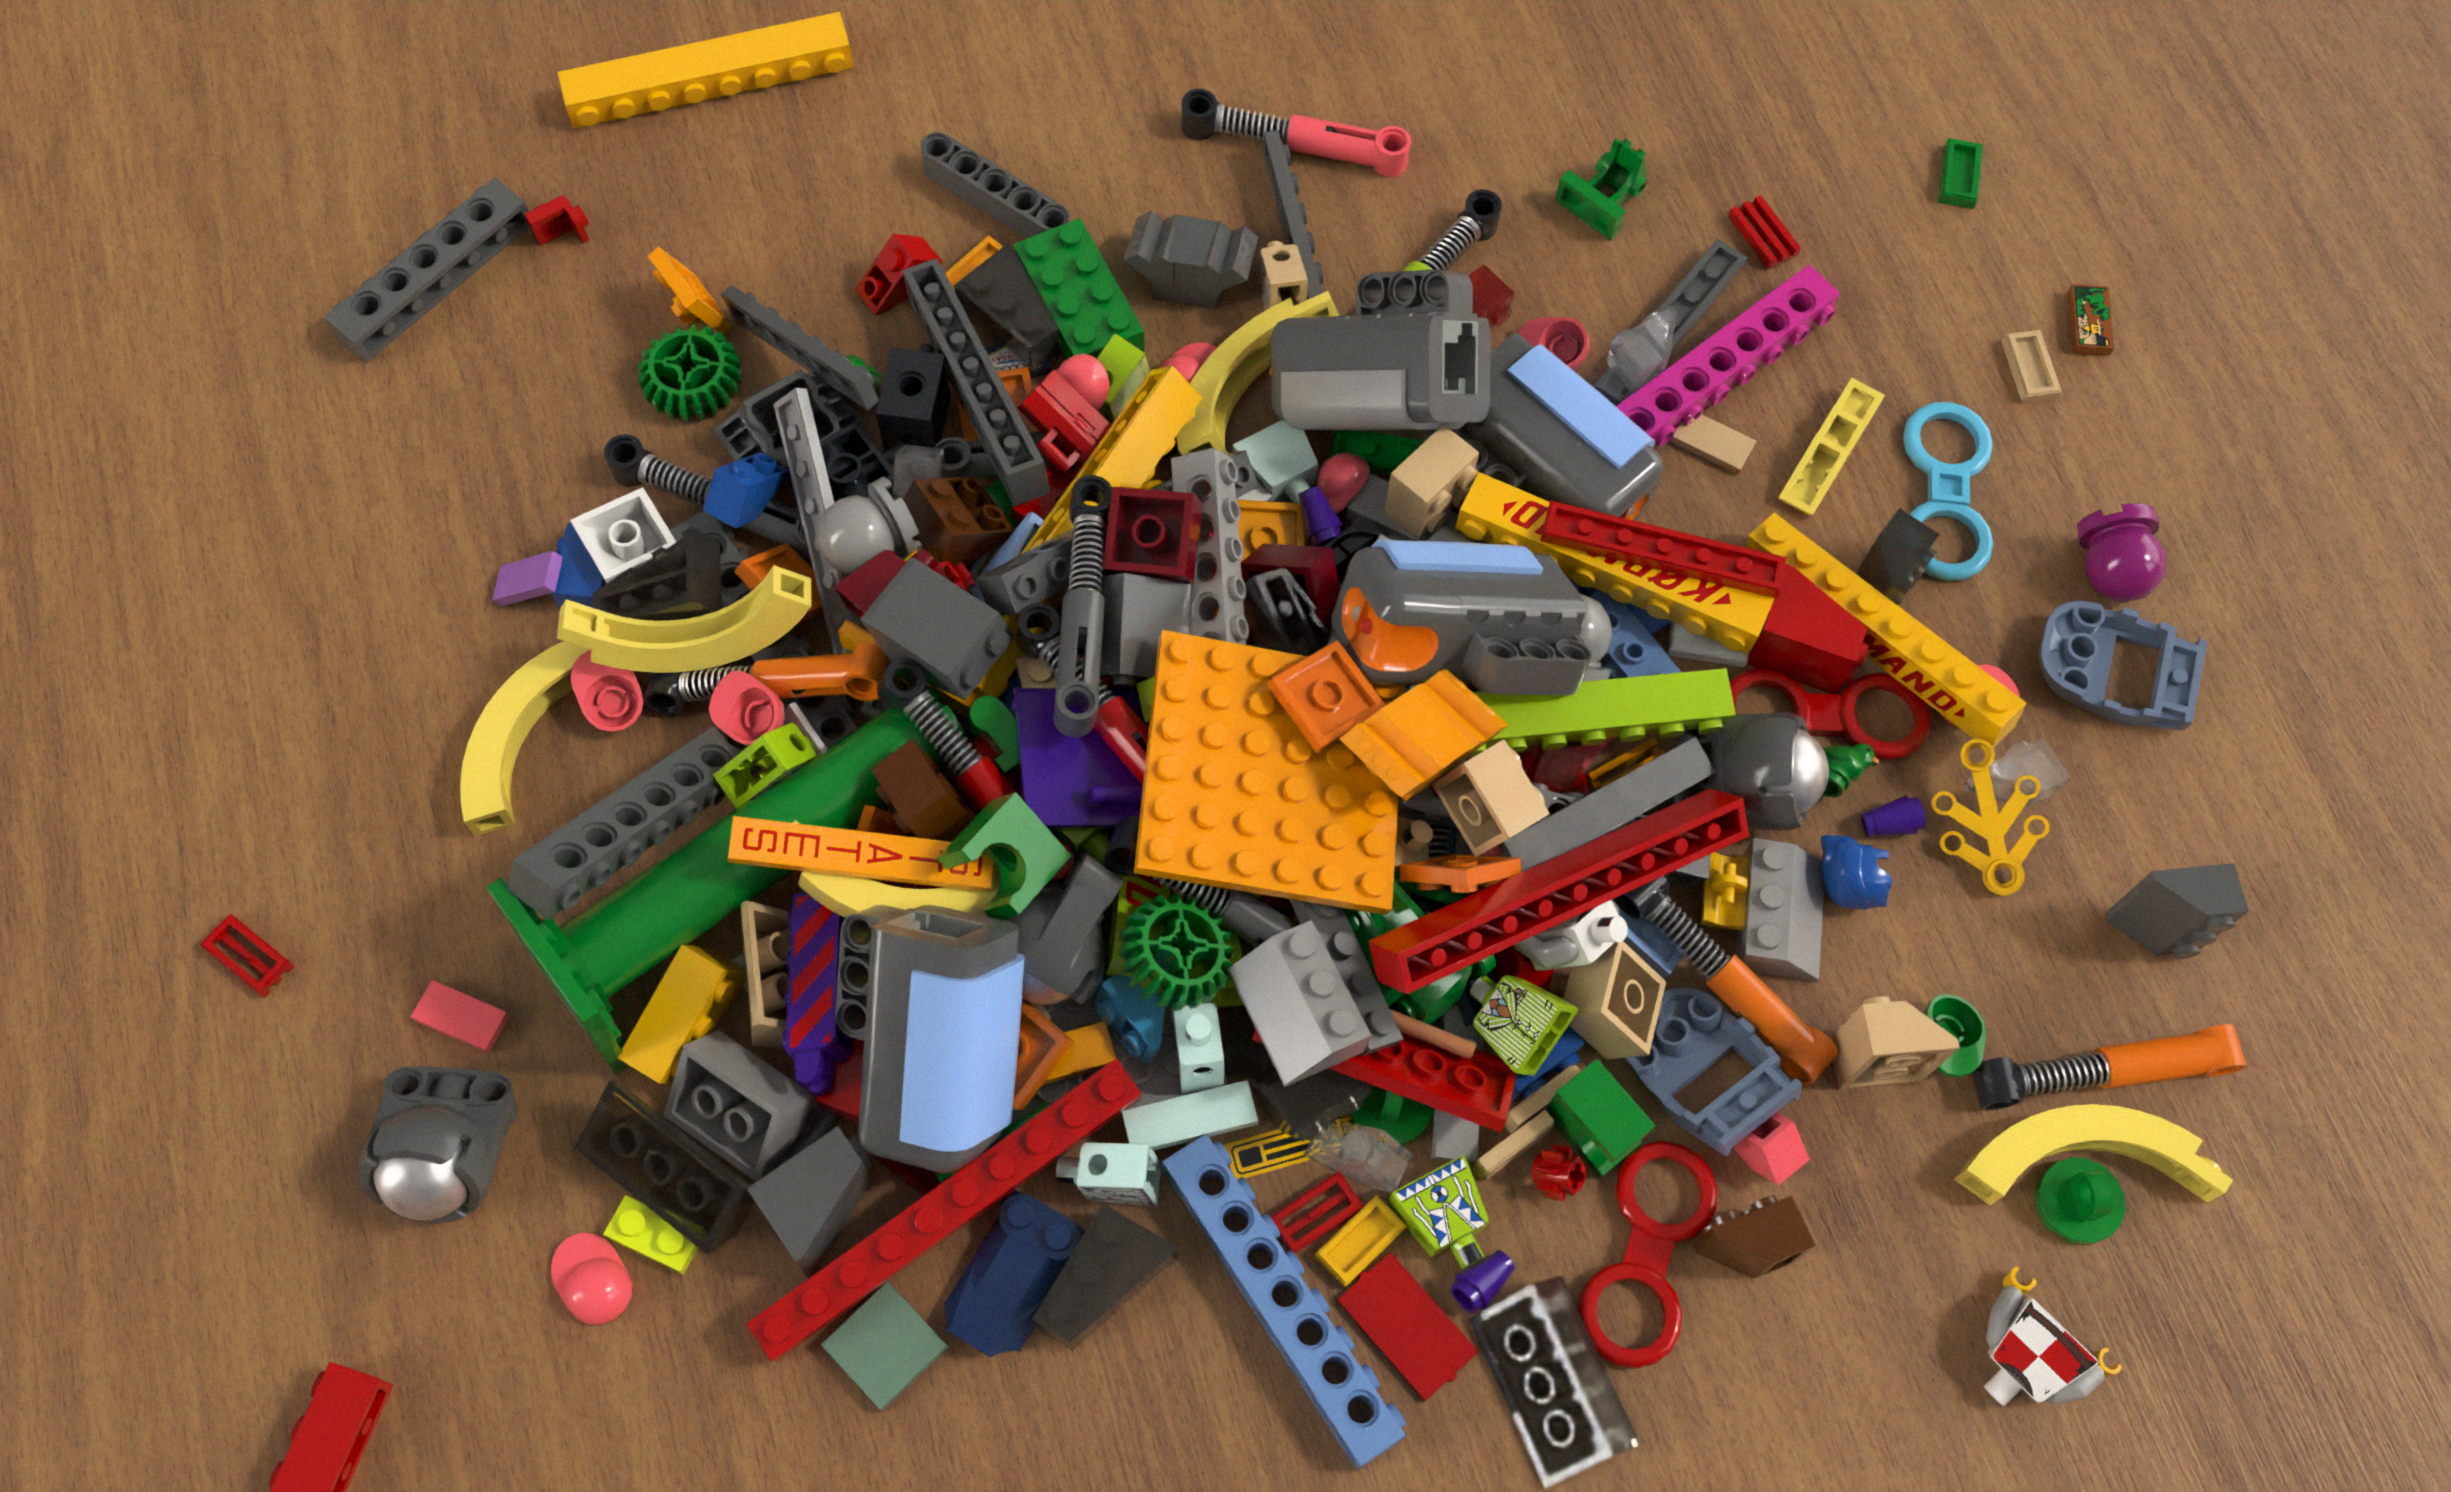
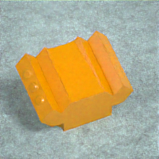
(1424, 734)

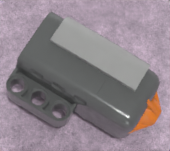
(1398, 364)

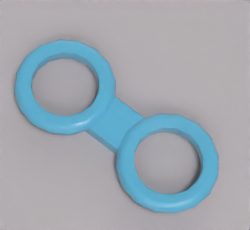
(1950, 484)

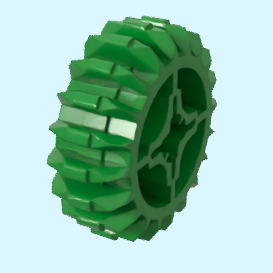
(674, 359)
(1164, 963)

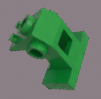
(1620, 170)

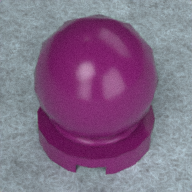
(2123, 553)

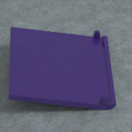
(1070, 778)

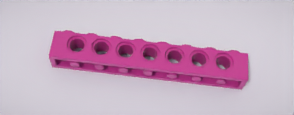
(1787, 311)

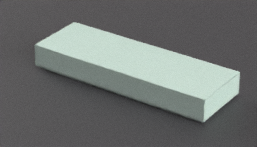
(1191, 1116)

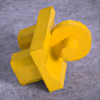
(1725, 892)

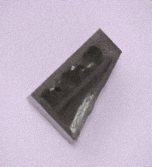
(1010, 310)
(670, 586)
(1282, 615)
(1101, 1275)

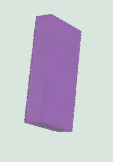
(527, 578)

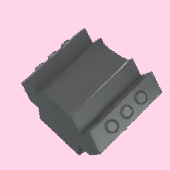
(1190, 257)
(756, 427)

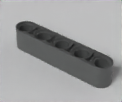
(989, 186)

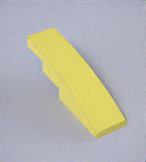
(1831, 447)

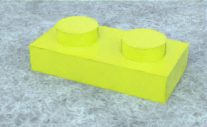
(649, 1235)

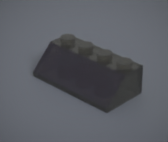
(665, 1169)
(1553, 1381)

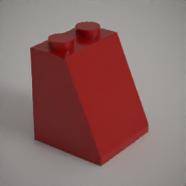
(1809, 636)

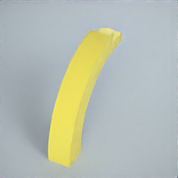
(1234, 367)
(691, 642)
(501, 731)
(853, 894)
(2092, 1128)

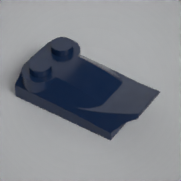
(1010, 1275)

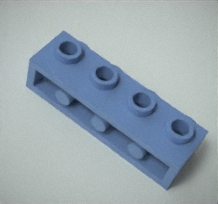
(1632, 647)

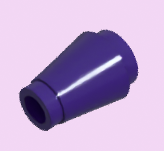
(1319, 518)
(1896, 817)
(1481, 1282)

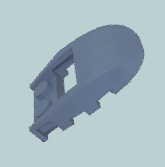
(2079, 653)
(1688, 1040)

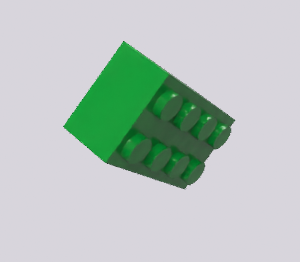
(1078, 290)

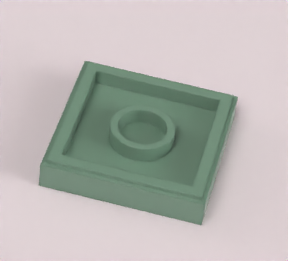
(884, 1346)

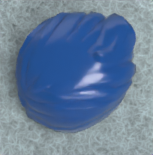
(1852, 873)

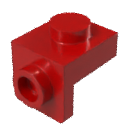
(555, 219)

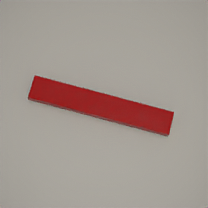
(1663, 549)

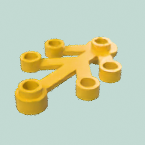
(1992, 824)

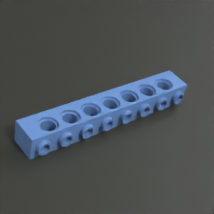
(1359, 1440)

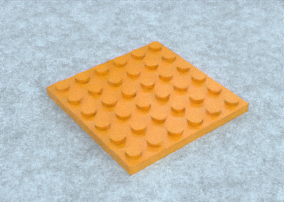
(1244, 795)

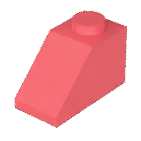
(1773, 1149)

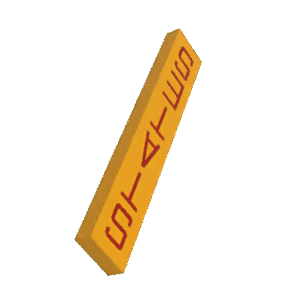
(852, 854)

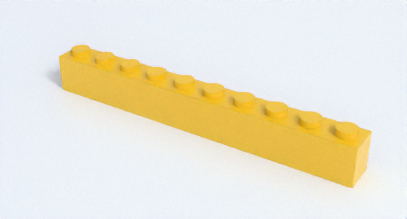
(1124, 459)

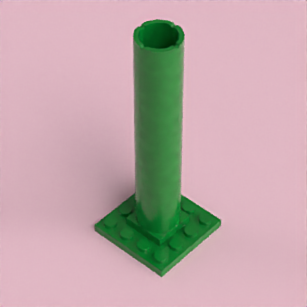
(695, 884)

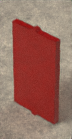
(1407, 1326)

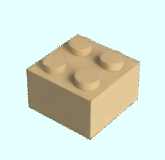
(1431, 483)
(1491, 798)
(1616, 1002)

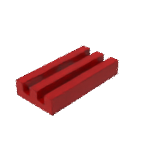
(1770, 230)
(270, 975)
(1311, 1237)

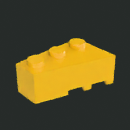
(682, 1009)

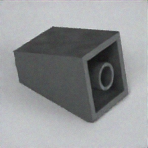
(1133, 619)
(938, 627)
(814, 1196)

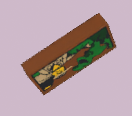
(2090, 319)

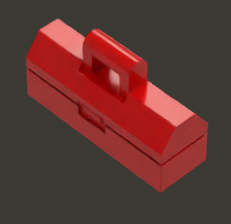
(1065, 418)

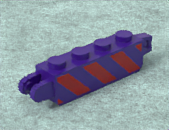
(810, 1000)

